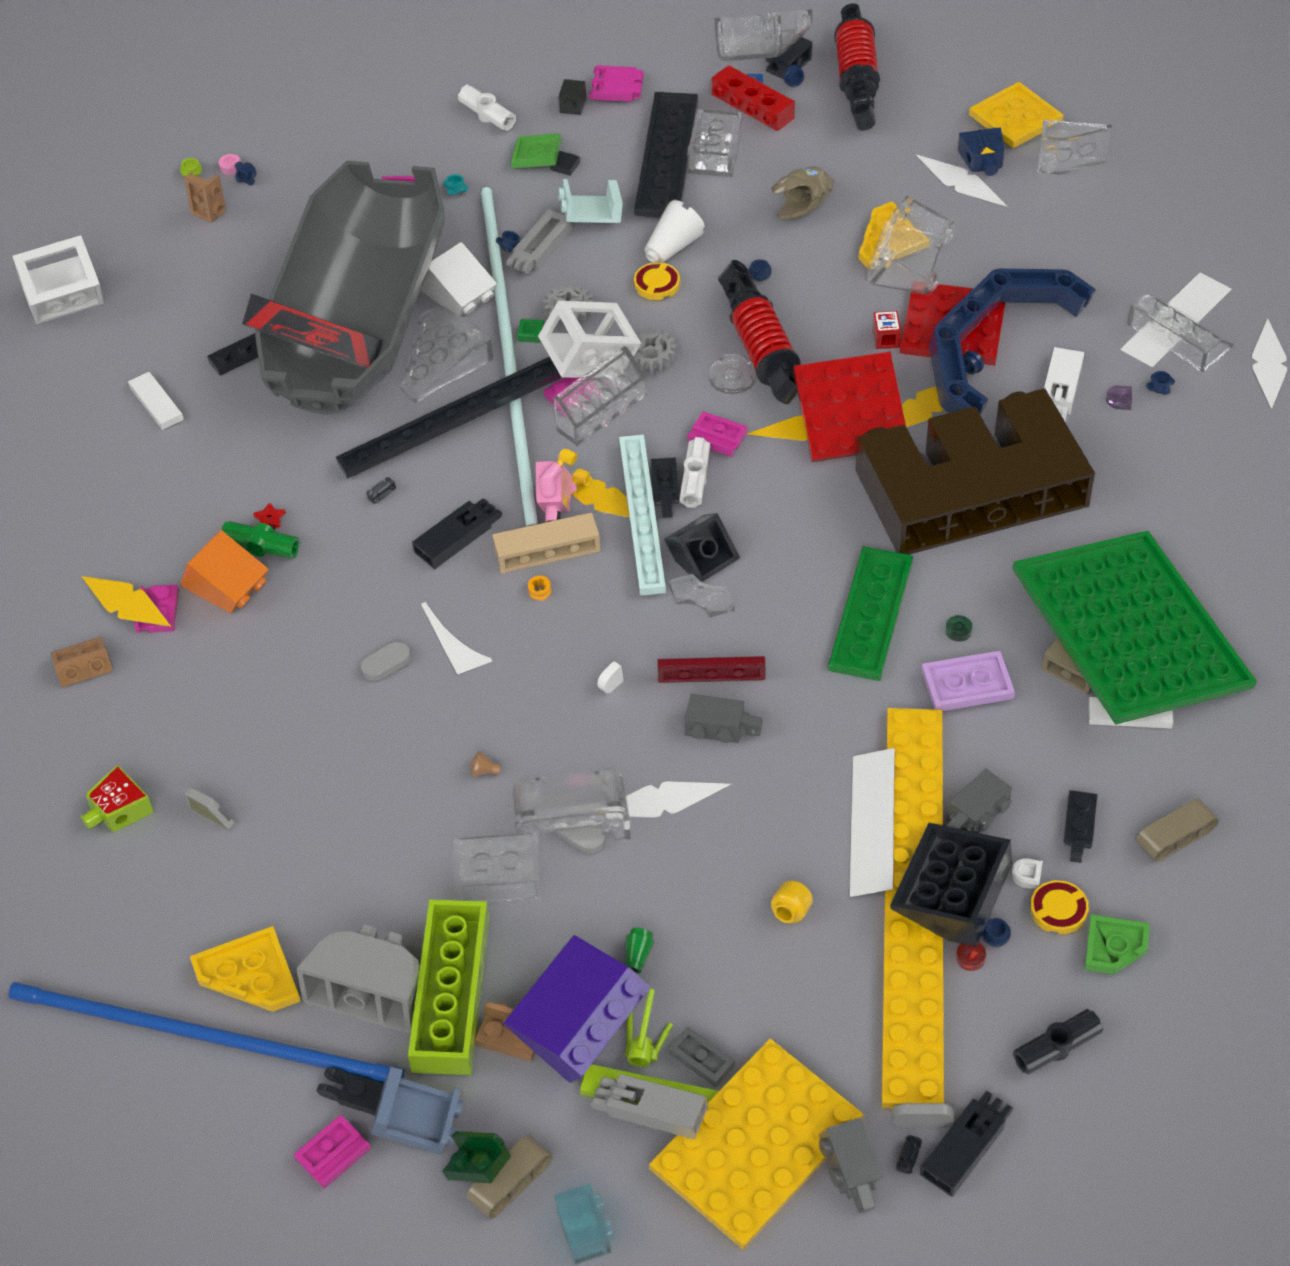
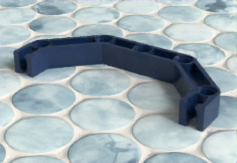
(998, 286)

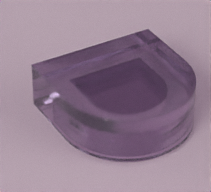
(1120, 397)

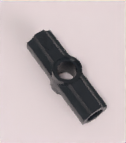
(1071, 1032)

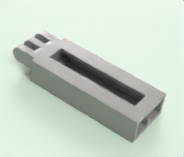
(540, 242)
(658, 1105)

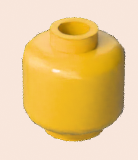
(791, 902)

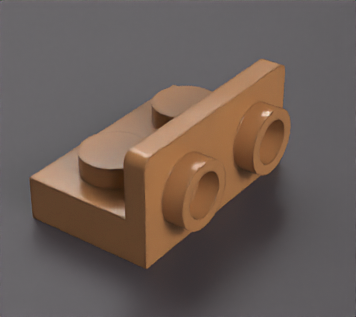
(205, 197)
(81, 661)
(499, 1038)

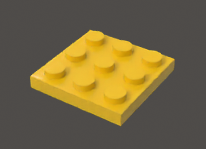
(1017, 113)

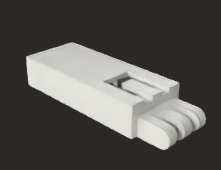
(1065, 371)

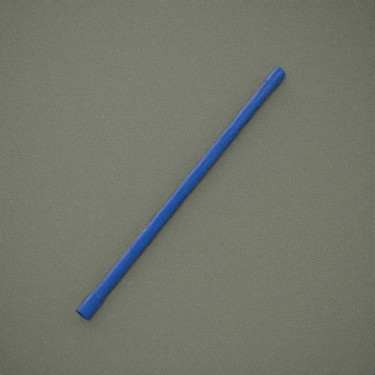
(35, 995)

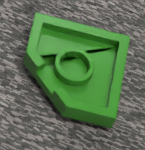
(1115, 943)

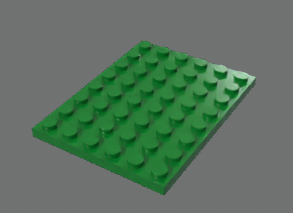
(1133, 627)

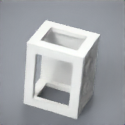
(60, 286)
(579, 352)

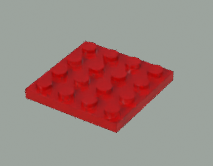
(929, 309)
(846, 401)

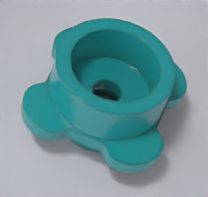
(455, 184)

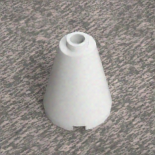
(673, 232)

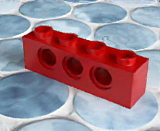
(753, 98)

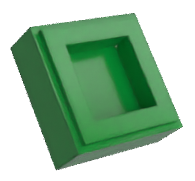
(529, 330)

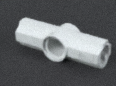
(487, 107)
(695, 472)

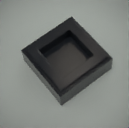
(566, 163)

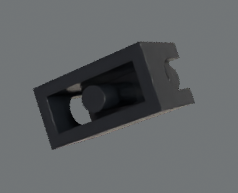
(798, 54)

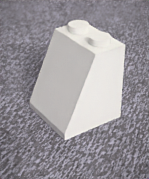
(458, 281)

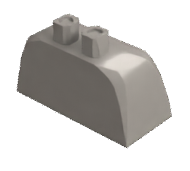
(362, 977)

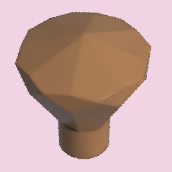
(483, 765)

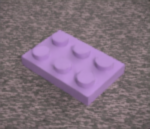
(968, 681)

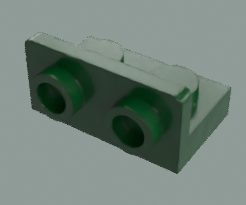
(478, 1157)

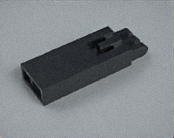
(452, 535)
(963, 1149)

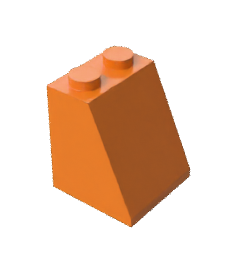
(224, 573)

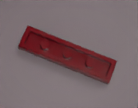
(711, 669)

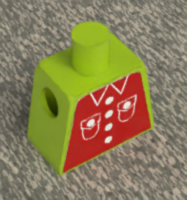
(116, 802)

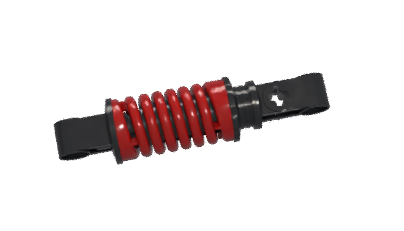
(857, 64)
(760, 332)

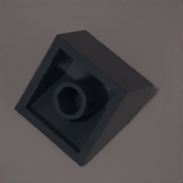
(703, 547)

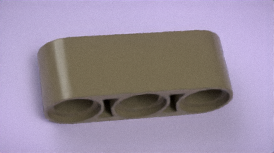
(1177, 830)
(526, 1164)

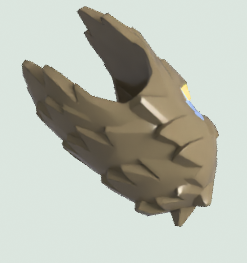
(803, 191)

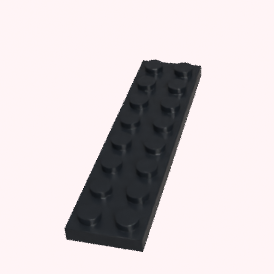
(666, 152)

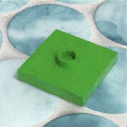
(536, 150)

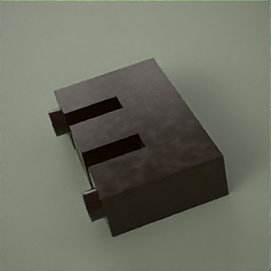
(971, 480)

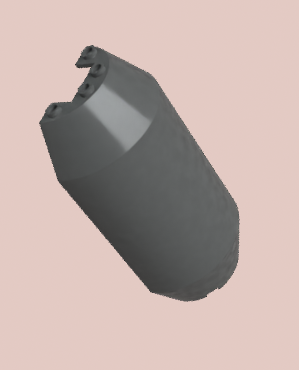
(356, 265)

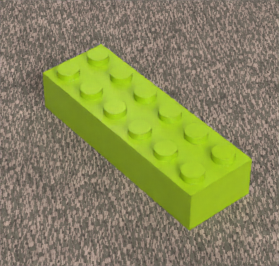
(449, 987)

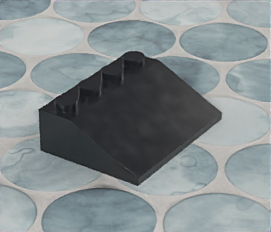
(953, 882)

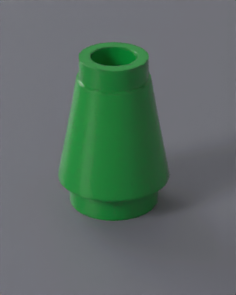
(638, 946)

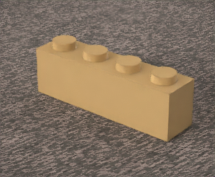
(546, 542)

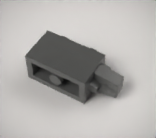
(719, 719)
(979, 803)
(851, 1161)

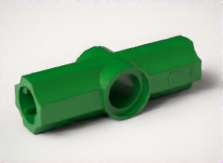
(262, 539)

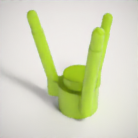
(641, 1051)

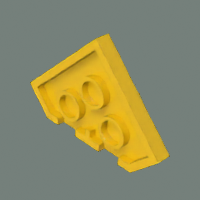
(878, 218)
(249, 971)

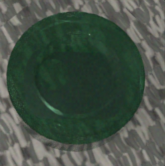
(958, 628)

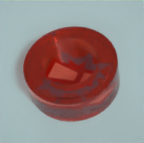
(971, 957)

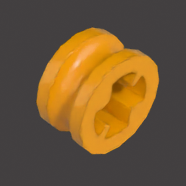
(537, 581)

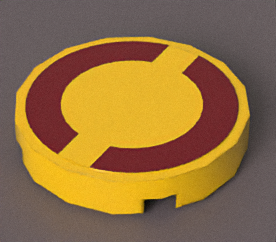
(656, 281)
(1059, 907)

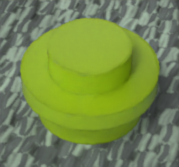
(190, 165)

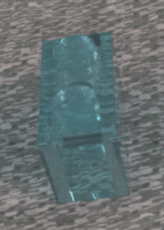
(583, 1223)

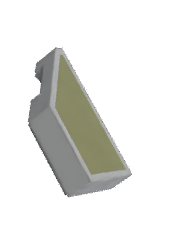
(208, 808)

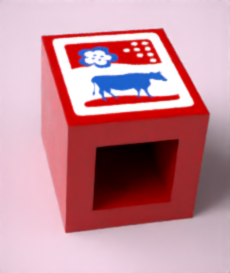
(886, 329)

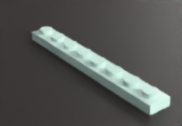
(642, 515)

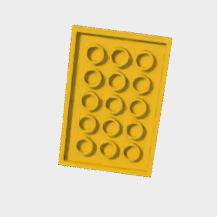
(754, 1143)

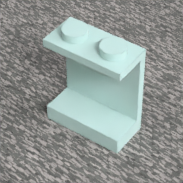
(591, 208)

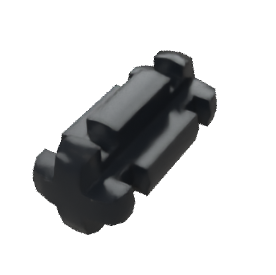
(381, 490)
(909, 1154)

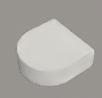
(610, 678)
(1027, 873)

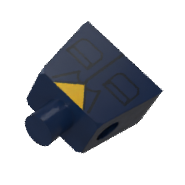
(982, 150)

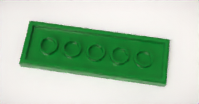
(870, 613)

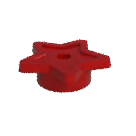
(270, 511)

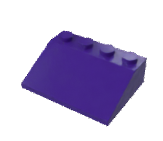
(576, 1007)

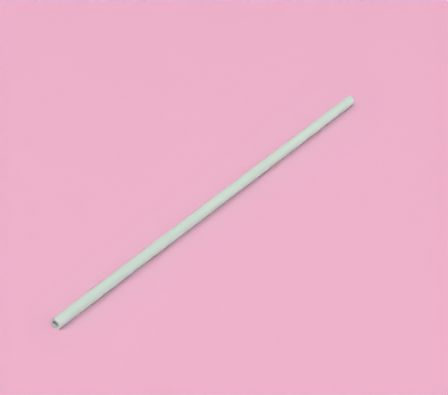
(509, 359)

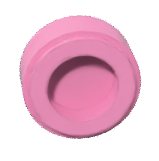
(227, 163)

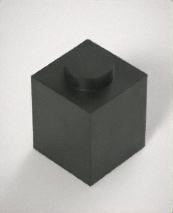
(572, 97)

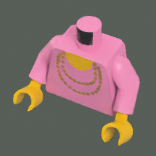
(556, 485)

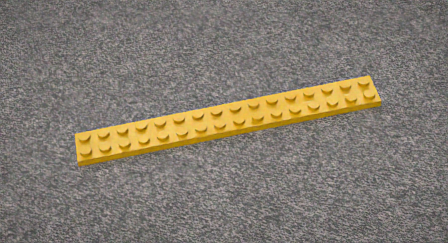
(912, 953)

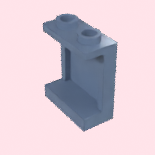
(416, 1113)

